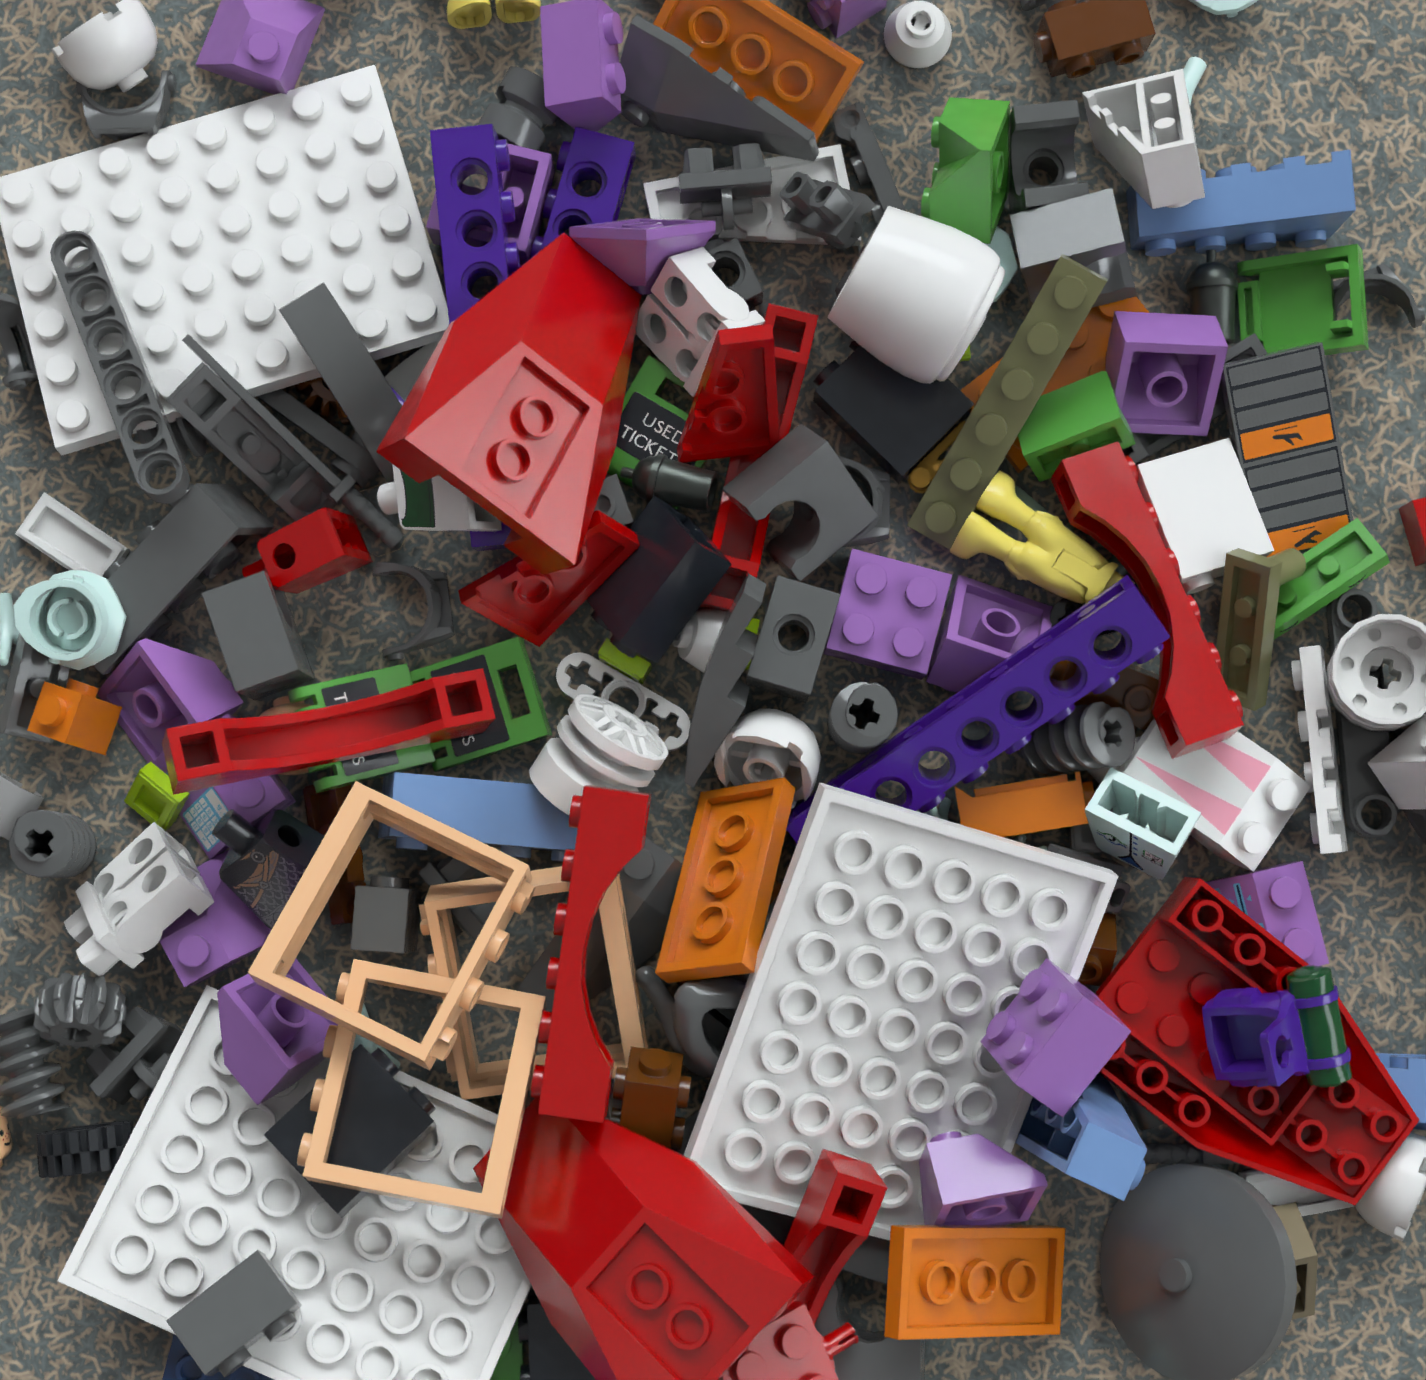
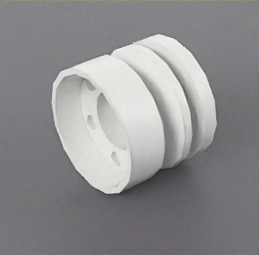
(1367, 645)
(599, 748)

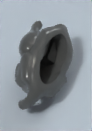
(696, 1016)

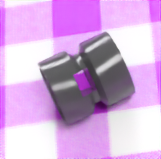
(520, 109)

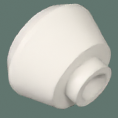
(913, 44)
(699, 636)

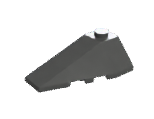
(688, 101)
(648, 896)

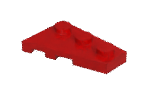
(735, 398)
(539, 603)

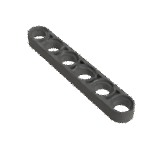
(114, 367)

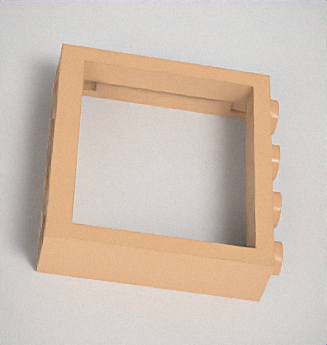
(318, 884)
(462, 1063)
(328, 1094)

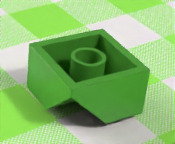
(972, 166)

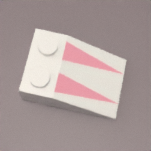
(1235, 786)

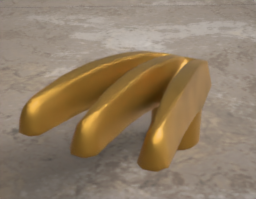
(925, 471)

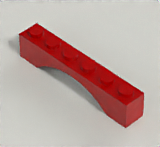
(1106, 503)
(734, 531)
(262, 746)
(577, 1062)
(833, 1221)

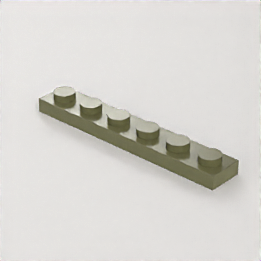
(1007, 400)

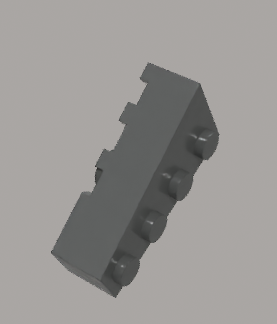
(176, 556)

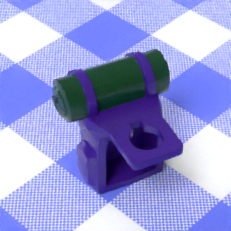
(1279, 1034)

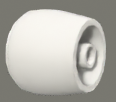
(918, 294)

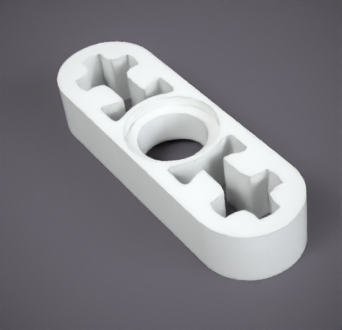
(599, 669)

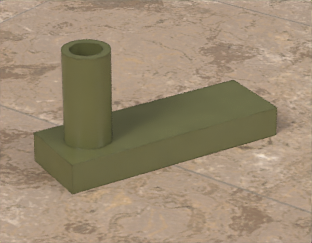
(1249, 619)

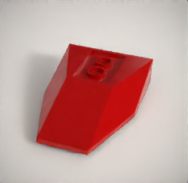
(527, 401)
(1294, 1131)
(639, 1252)

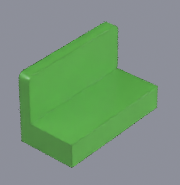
(1072, 423)

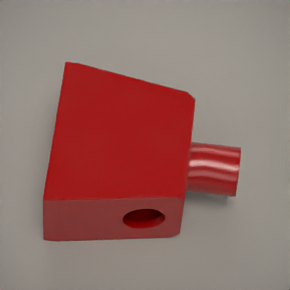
(311, 551)

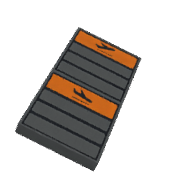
(1288, 444)

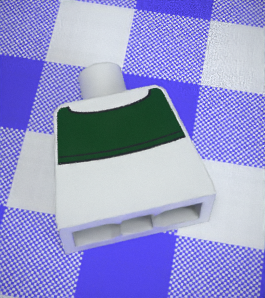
(433, 505)

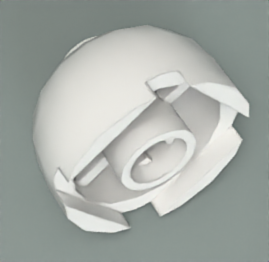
(110, 48)
(769, 747)
(1397, 1189)

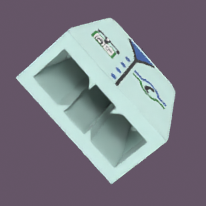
(1144, 824)

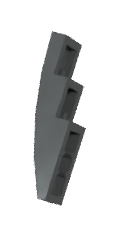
(720, 693)

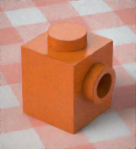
(75, 716)

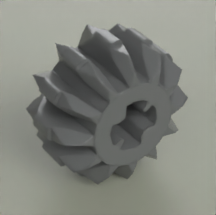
(80, 1011)

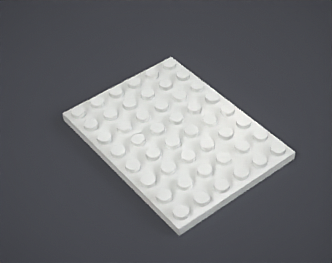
(216, 235)
(876, 997)
(381, 1291)

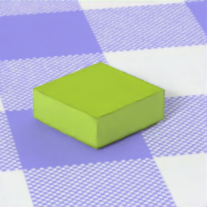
(634, 668)
(153, 797)

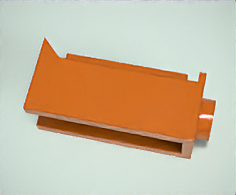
(1026, 806)

